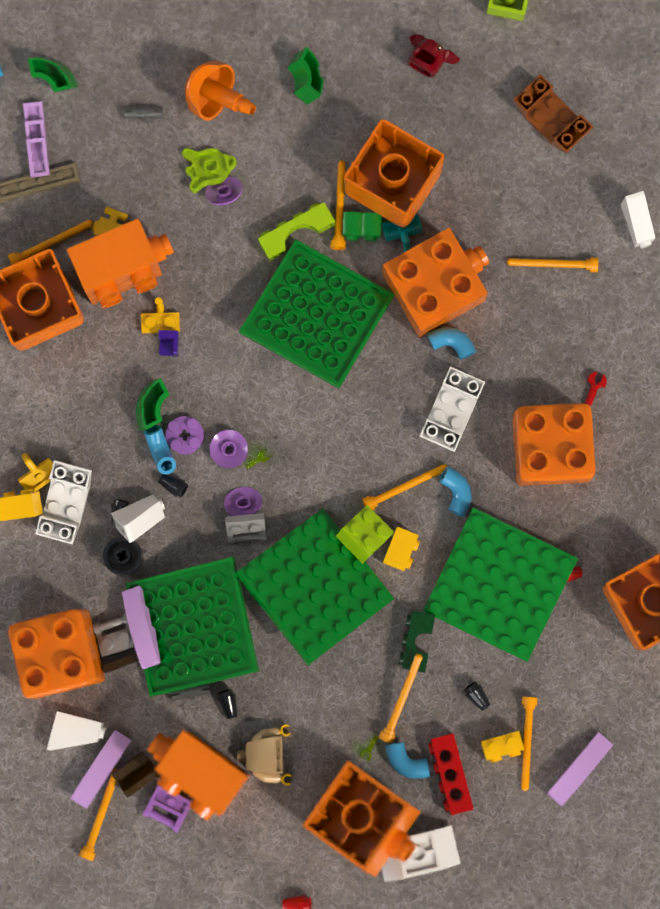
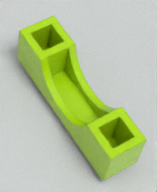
(316, 218)

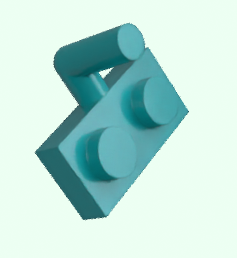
(393, 231)

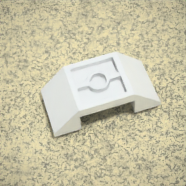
(452, 409)
(64, 502)
(433, 852)

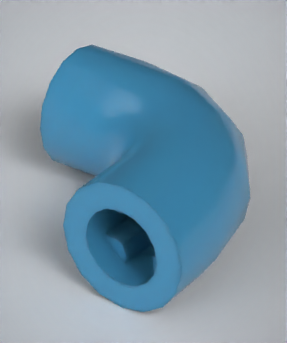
(452, 337)
(159, 449)
(460, 490)
(403, 764)

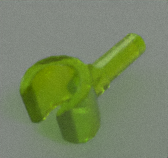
(261, 458)
(370, 747)

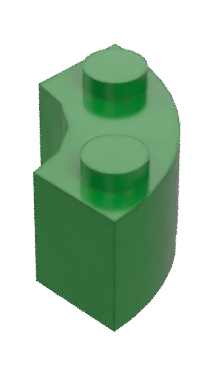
(53, 72)
(306, 75)
(149, 404)

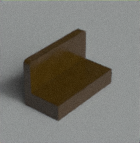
(119, 660)
(135, 774)

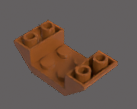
(551, 115)

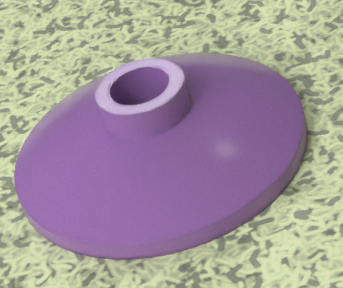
(225, 192)
(221, 442)
(242, 501)

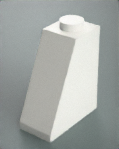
(638, 219)
(138, 517)
(74, 731)

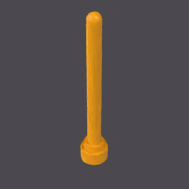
(338, 241)
(18, 257)
(590, 264)
(373, 501)
(529, 704)
(388, 734)
(88, 850)

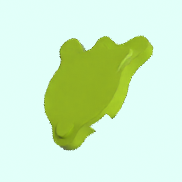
(207, 167)

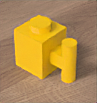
(105, 225)

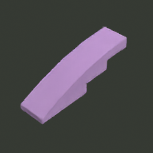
(36, 139)
(140, 627)
(100, 769)
(579, 769)

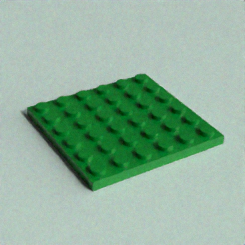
(317, 314)
(500, 584)
(314, 587)
(198, 627)

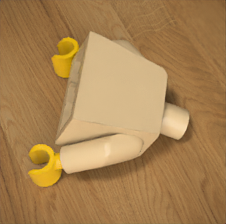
(265, 755)

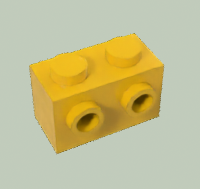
(20, 505)
(400, 549)
(502, 745)

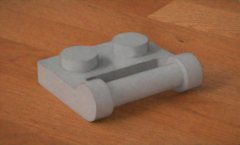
(246, 524)
(116, 641)

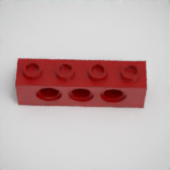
(451, 805)

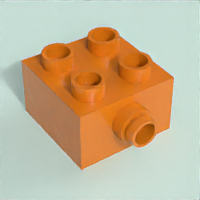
(119, 262)
(436, 281)
(197, 770)
(363, 820)

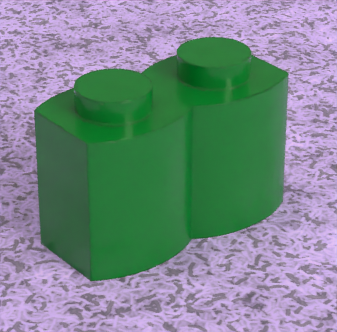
(362, 225)

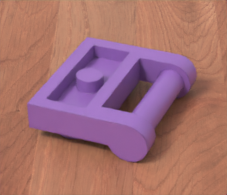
(177, 805)

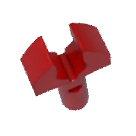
(593, 389)

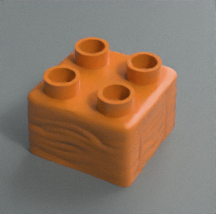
(393, 173)
(37, 301)
(553, 444)
(637, 602)
(56, 653)

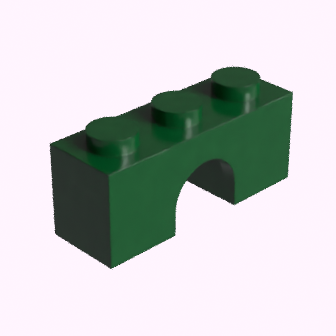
(418, 624)

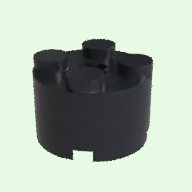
(113, 561)

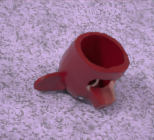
(429, 56)

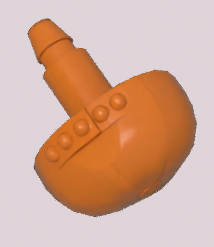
(211, 90)

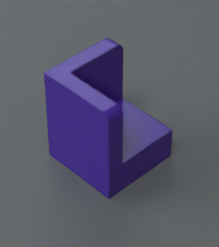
(168, 343)

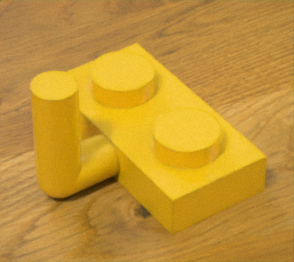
(160, 321)
(38, 475)

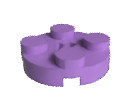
(193, 441)

